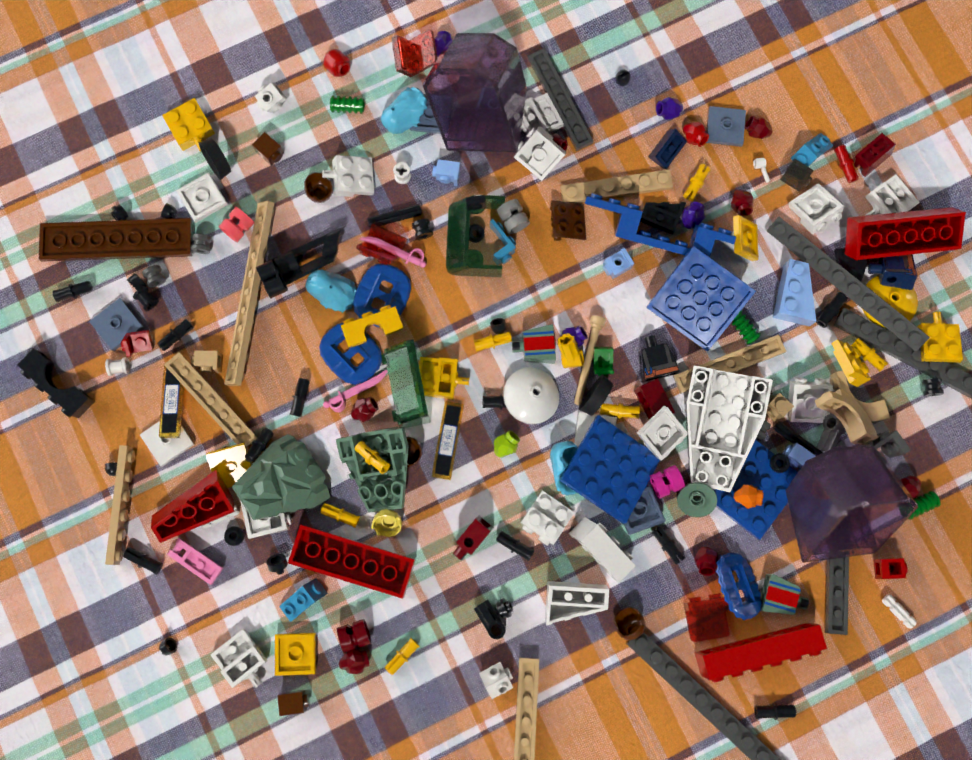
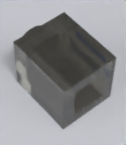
(797, 175)

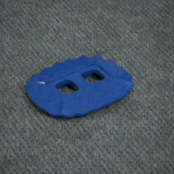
(369, 289)
(340, 362)
(746, 583)

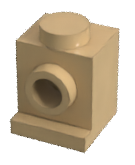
(207, 361)
(778, 407)

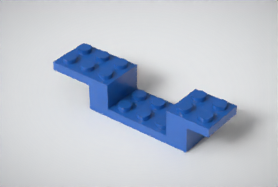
(627, 226)

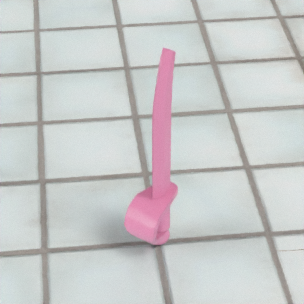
(398, 252)
(351, 392)

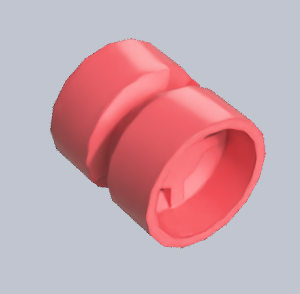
(235, 231)

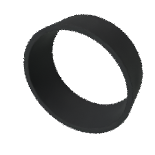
(215, 158)
(596, 395)

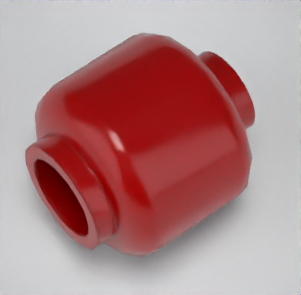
(336, 63)

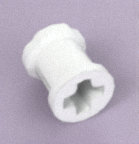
(398, 169)
(117, 366)

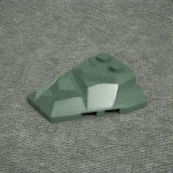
(282, 481)
(377, 489)

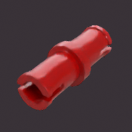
(846, 164)

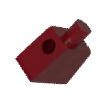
(477, 531)

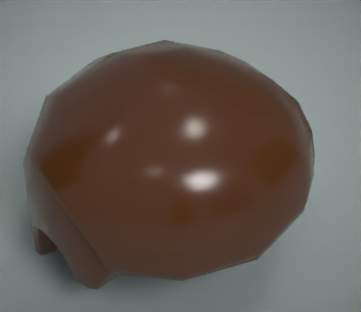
(318, 188)
(414, 451)
(629, 623)

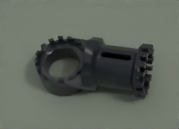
(142, 293)

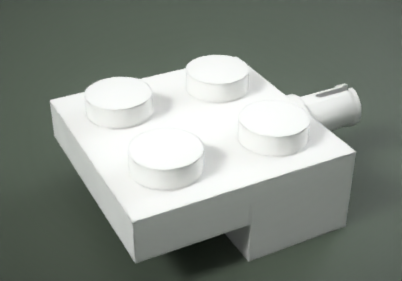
(541, 113)
(351, 175)
(891, 197)
(240, 659)

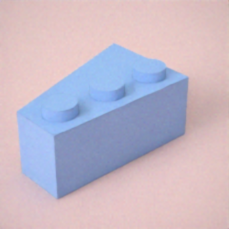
(795, 294)

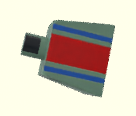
(537, 345)
(781, 596)

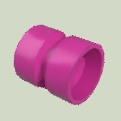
(673, 479)

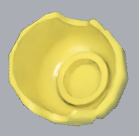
(387, 523)

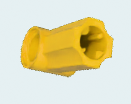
(570, 354)

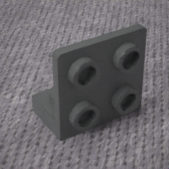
(891, 444)

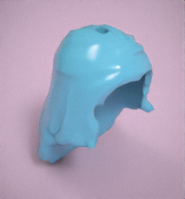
(404, 111)
(331, 290)
(560, 457)

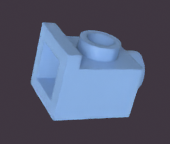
(447, 171)
(616, 270)
(797, 455)

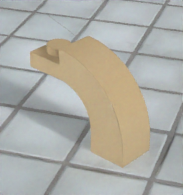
(876, 411)
(851, 414)

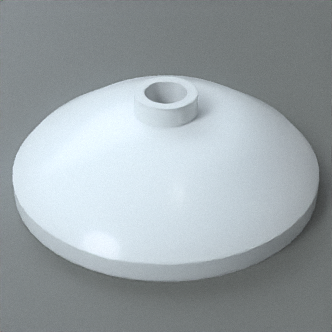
(524, 403)

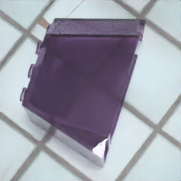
(478, 93)
(846, 503)

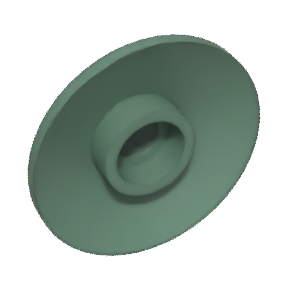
(697, 506)

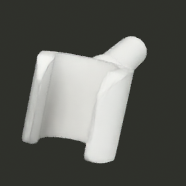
(761, 163)

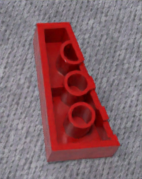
(195, 507)

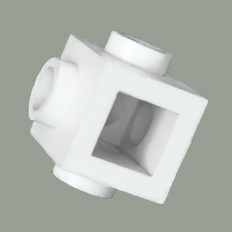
(274, 93)
(496, 680)

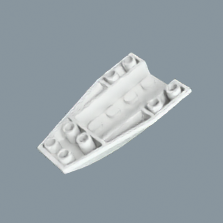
(723, 423)

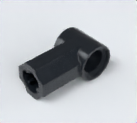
(489, 617)

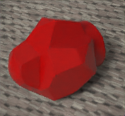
(695, 133)

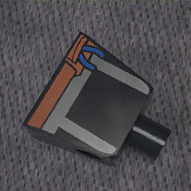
(656, 360)

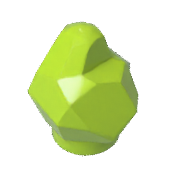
(506, 444)

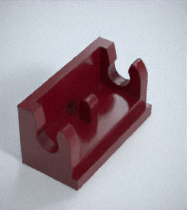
(874, 154)
(652, 398)

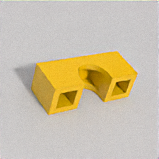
(387, 319)

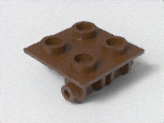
(568, 220)

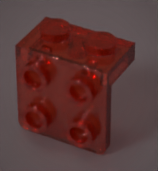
(414, 54)
(383, 256)
(706, 617)

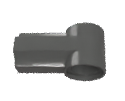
(832, 432)

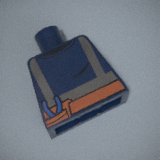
(895, 271)

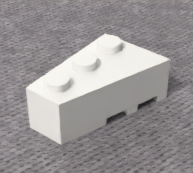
(603, 548)
(572, 600)

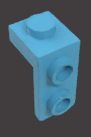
(813, 149)
(505, 253)
(303, 599)

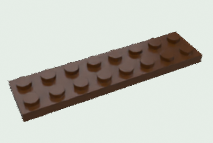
(115, 239)

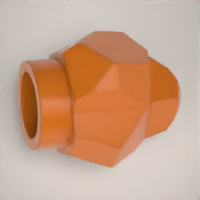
(749, 496)

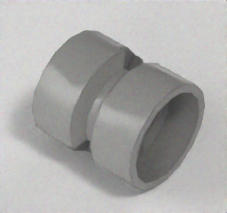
(513, 216)

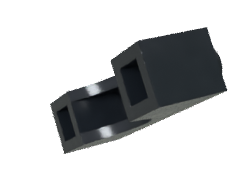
(39, 368)

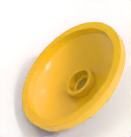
(905, 304)

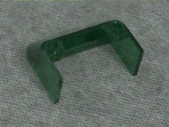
(459, 258)
(406, 384)

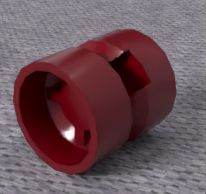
(354, 635)

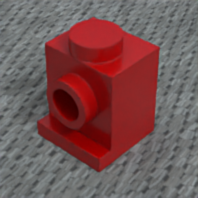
(882, 570)

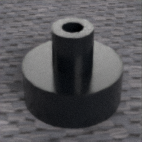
(277, 563)

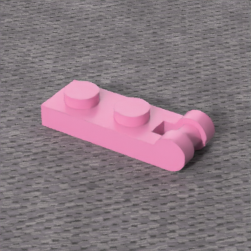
(195, 561)

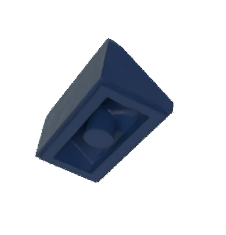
(667, 148)

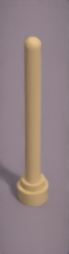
(596, 324)

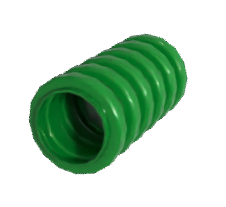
(347, 104)
(745, 328)
(926, 503)

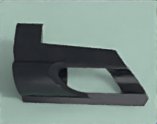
(285, 268)

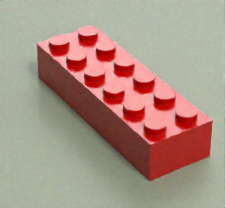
(904, 233)
(351, 561)
(760, 651)

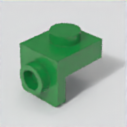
(603, 361)

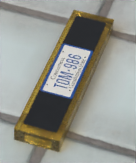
(170, 406)
(447, 440)

